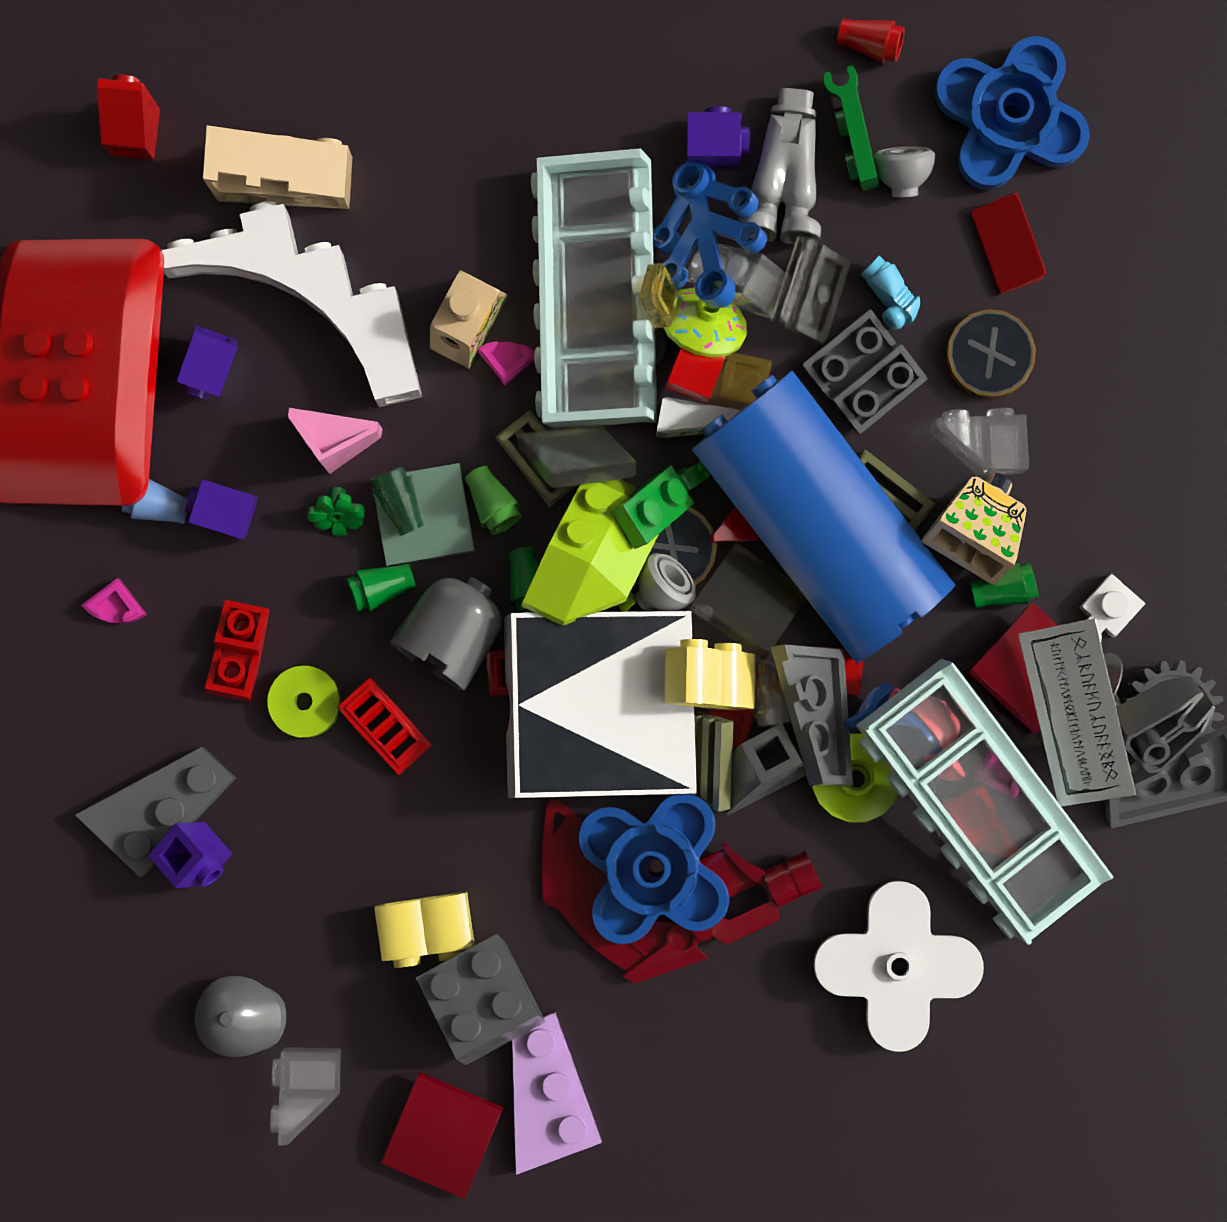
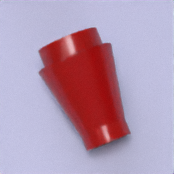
(872, 38)

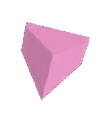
(334, 437)

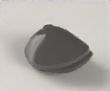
(239, 1017)

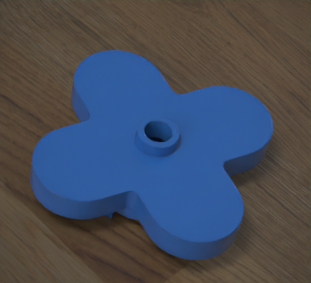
(1028, 86)
(634, 898)

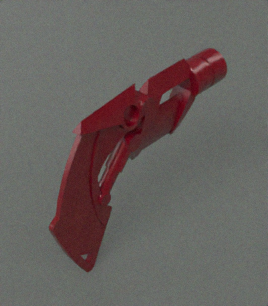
(574, 882)

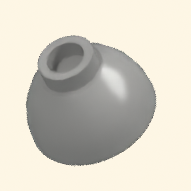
(904, 168)
(664, 584)

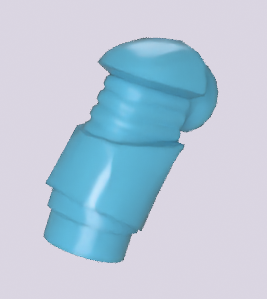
(892, 292)

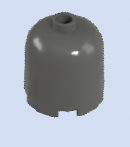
(451, 629)

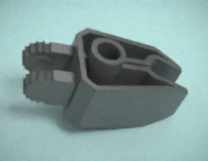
(1163, 722)

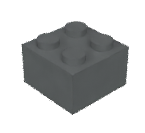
(480, 999)

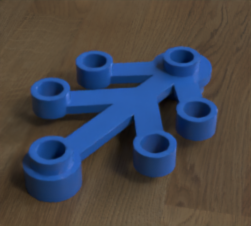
(692, 186)

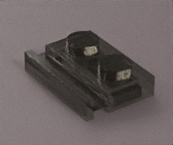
(811, 290)

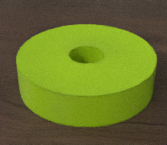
(284, 696)

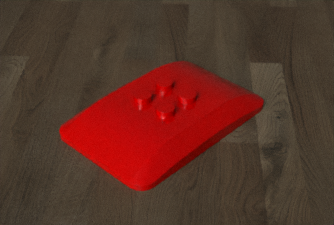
(78, 370)

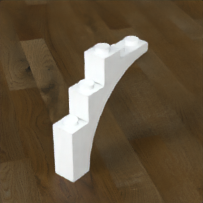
(320, 278)

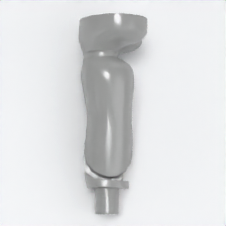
(788, 169)

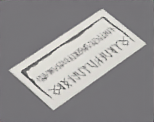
(1077, 713)

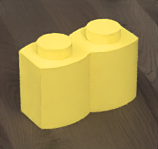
(709, 677)
(424, 928)

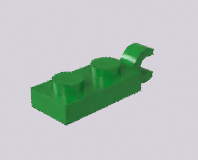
(852, 124)
(658, 503)

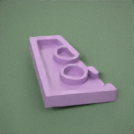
(548, 1099)

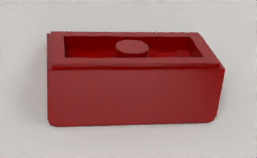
(1008, 243)

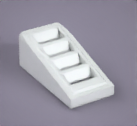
(687, 417)

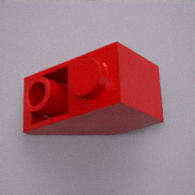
(127, 117)

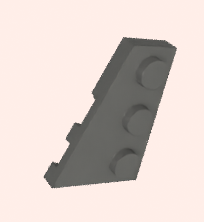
(817, 704)
(1189, 782)
(144, 812)

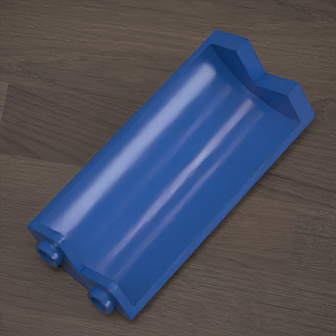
(823, 516)

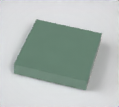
(444, 516)

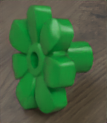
(336, 512)

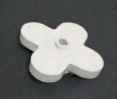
(862, 966)

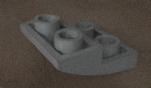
(863, 371)

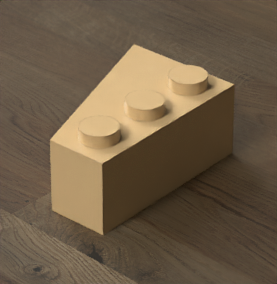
(276, 169)

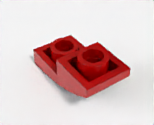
(694, 376)
(237, 651)

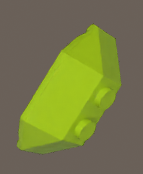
(588, 558)

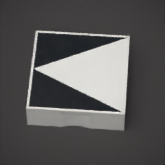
(594, 708)

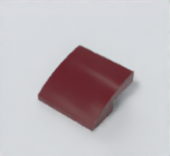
(1004, 668)
(442, 1135)

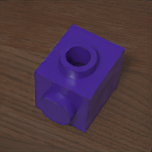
(716, 137)
(206, 362)
(221, 509)
(190, 855)

